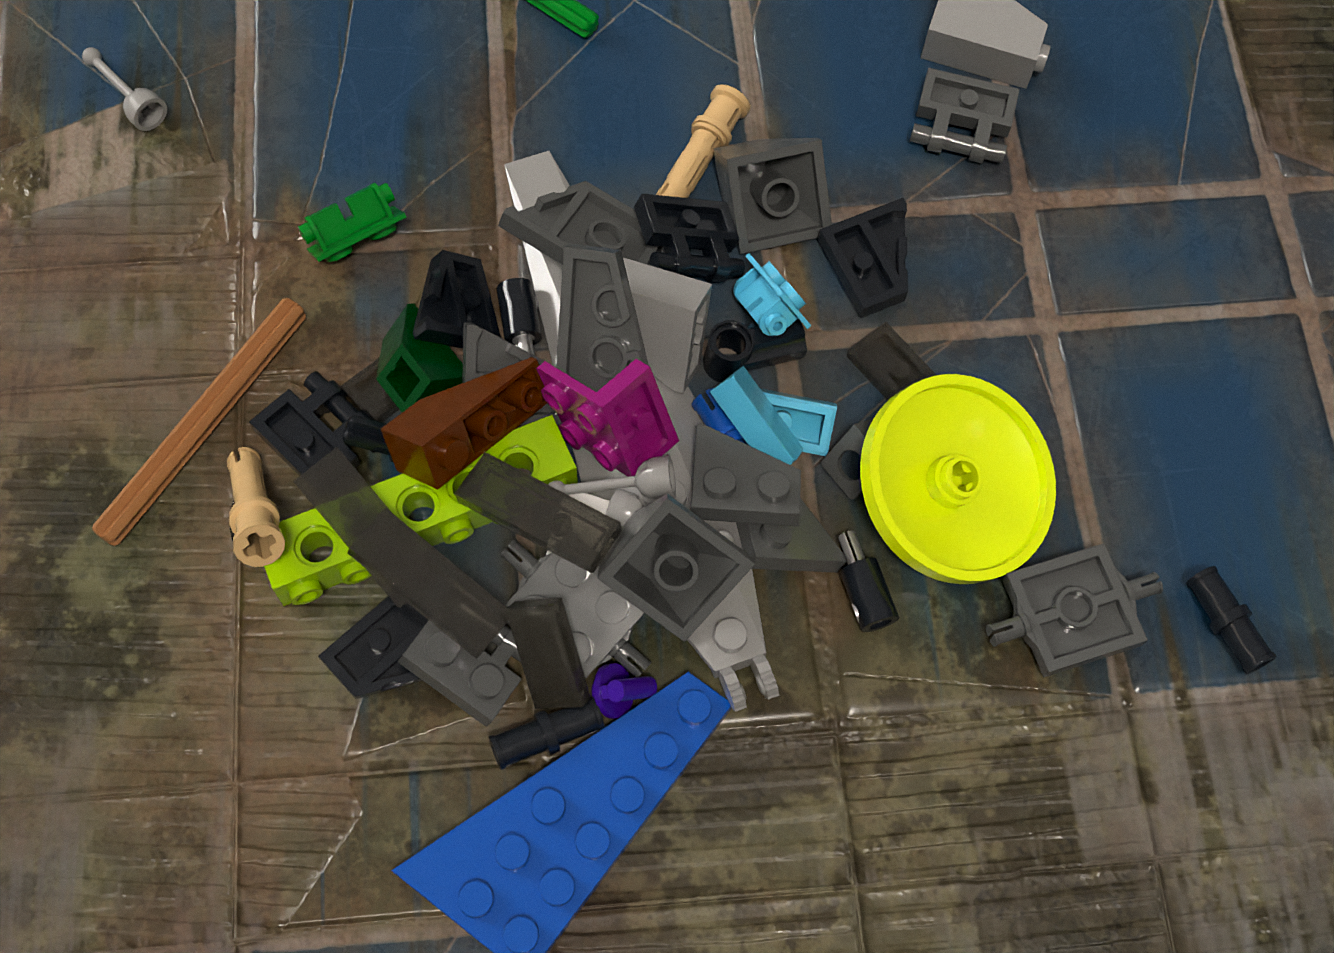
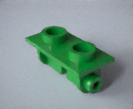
(369, 218)

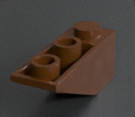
(459, 424)

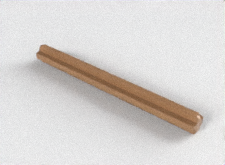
(198, 423)

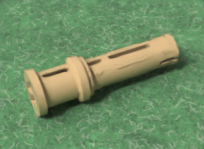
(708, 132)
(253, 516)

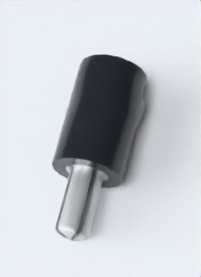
(519, 313)
(866, 587)

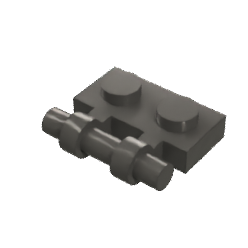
(966, 104)
(472, 684)

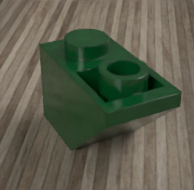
(414, 367)

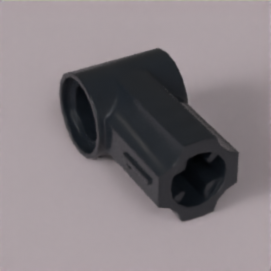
(752, 346)

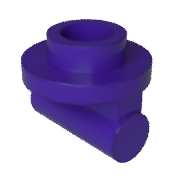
(616, 690)

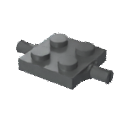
(1074, 610)
(596, 614)

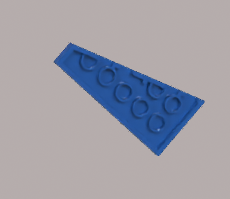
(545, 846)

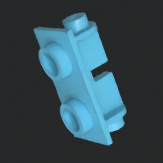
(769, 298)

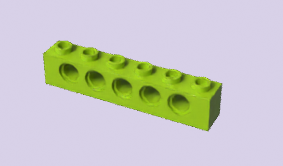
(298, 581)

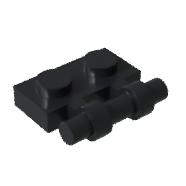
(686, 225)
(295, 428)

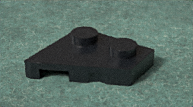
(870, 256)
(454, 295)
(370, 650)

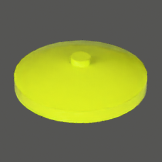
(958, 479)

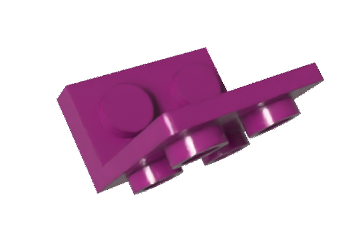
(616, 424)

